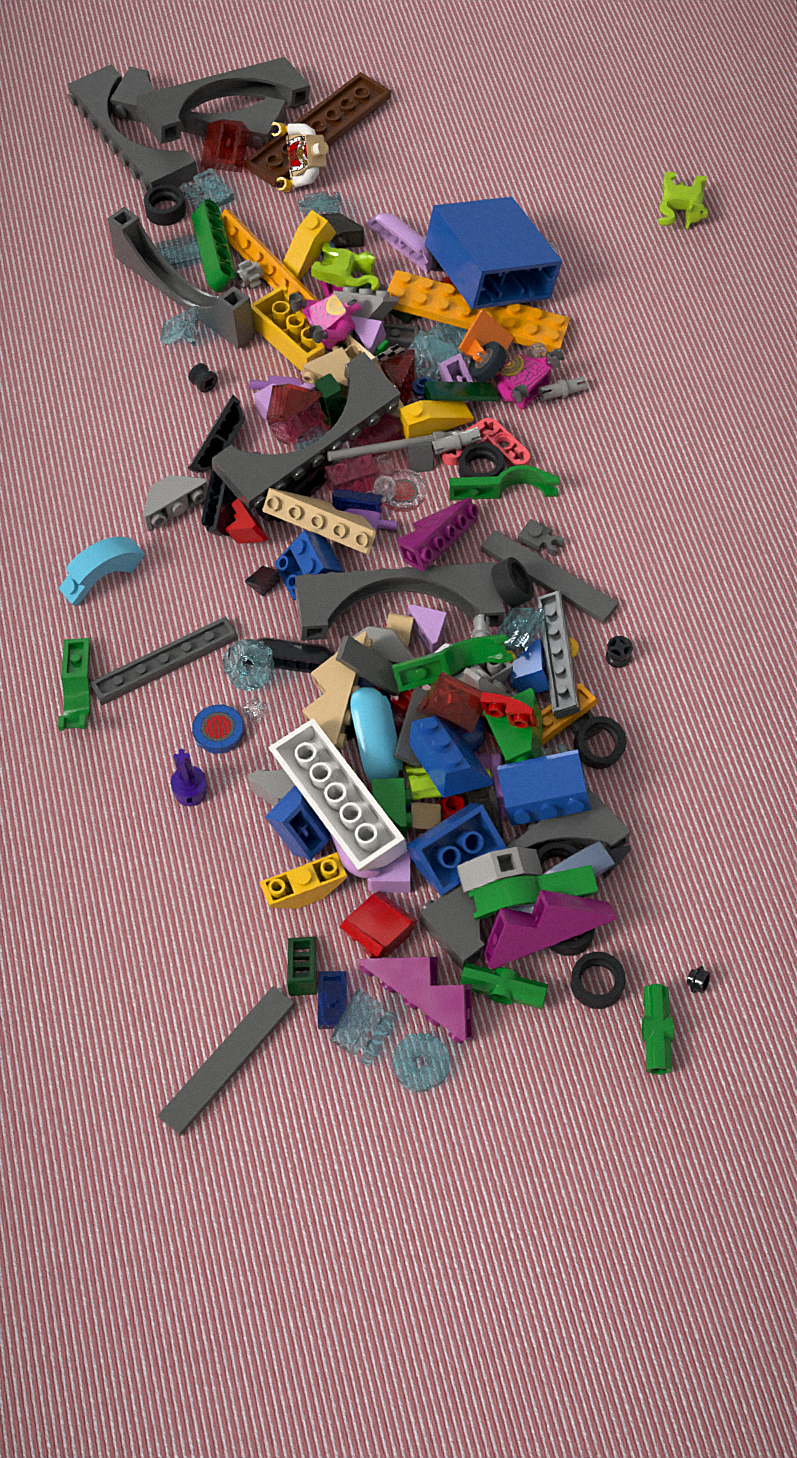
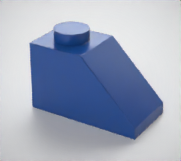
(530, 669)

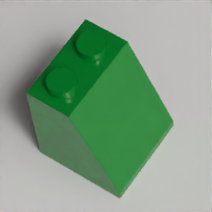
(515, 742)

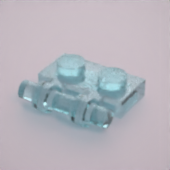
(211, 186)
(433, 351)
(356, 1023)

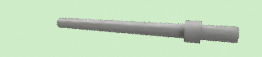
(385, 446)

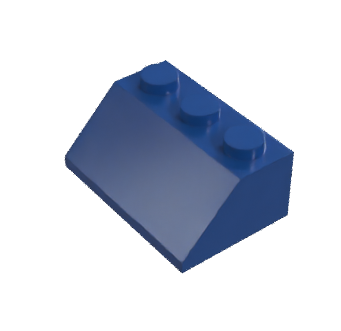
(446, 757)
(544, 787)
(454, 842)

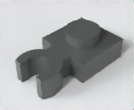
(538, 536)

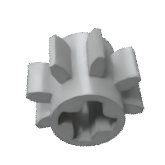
(249, 274)

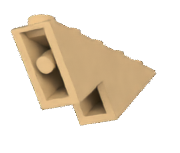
(334, 364)
(321, 519)
(333, 708)

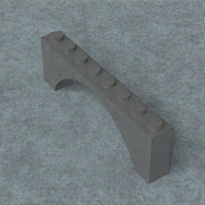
(166, 108)
(255, 117)
(148, 165)
(225, 314)
(253, 474)
(327, 596)
(451, 916)

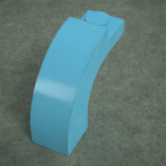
(97, 561)

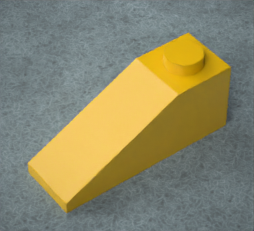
(308, 243)
(430, 416)

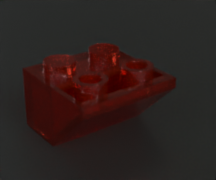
(225, 145)

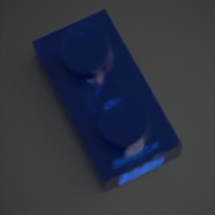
(348, 499)
(331, 998)

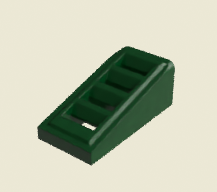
(330, 396)
(305, 982)

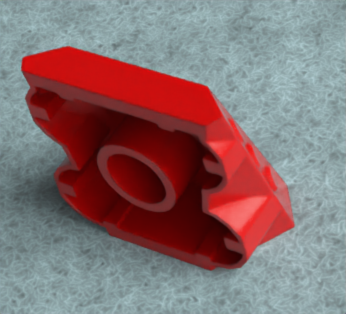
(379, 925)

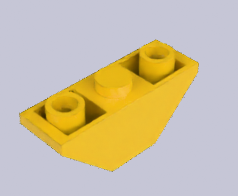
(304, 884)

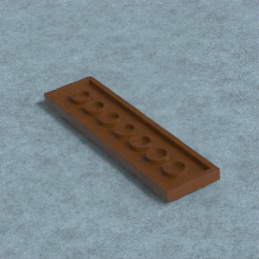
(329, 118)

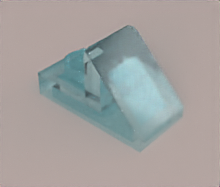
(182, 325)

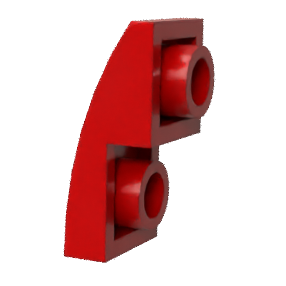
(517, 713)

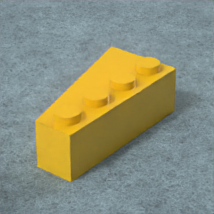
(285, 328)

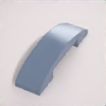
(591, 855)

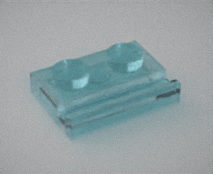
(181, 251)
(521, 627)

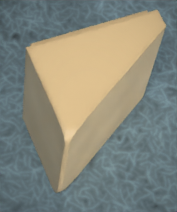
(402, 624)
(425, 816)

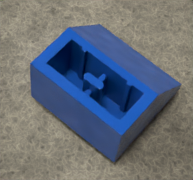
(306, 555)
(298, 825)

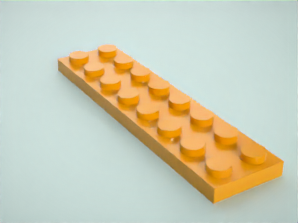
(446, 305)

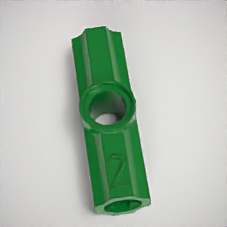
(504, 986)
(657, 1029)

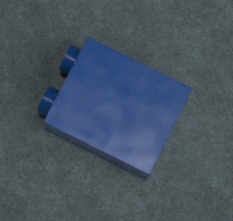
(492, 252)

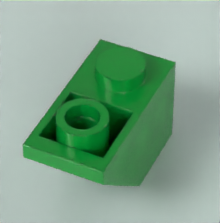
(392, 798)

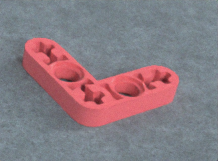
(493, 437)

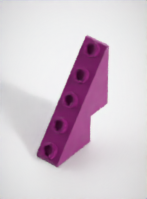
(436, 533)
(551, 921)
(418, 982)

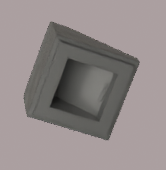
(420, 457)

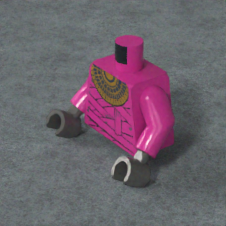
(328, 317)
(523, 375)

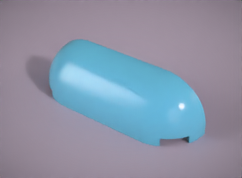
(375, 733)

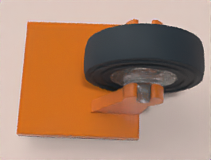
(485, 347)

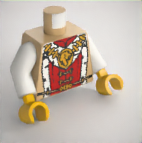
(305, 154)

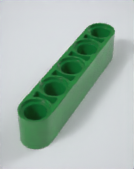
(213, 245)

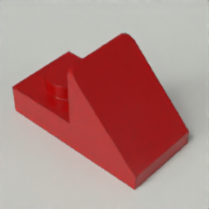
(246, 527)

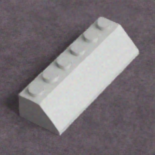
(339, 797)

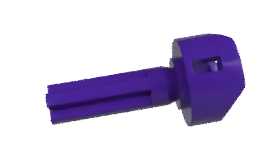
(188, 781)

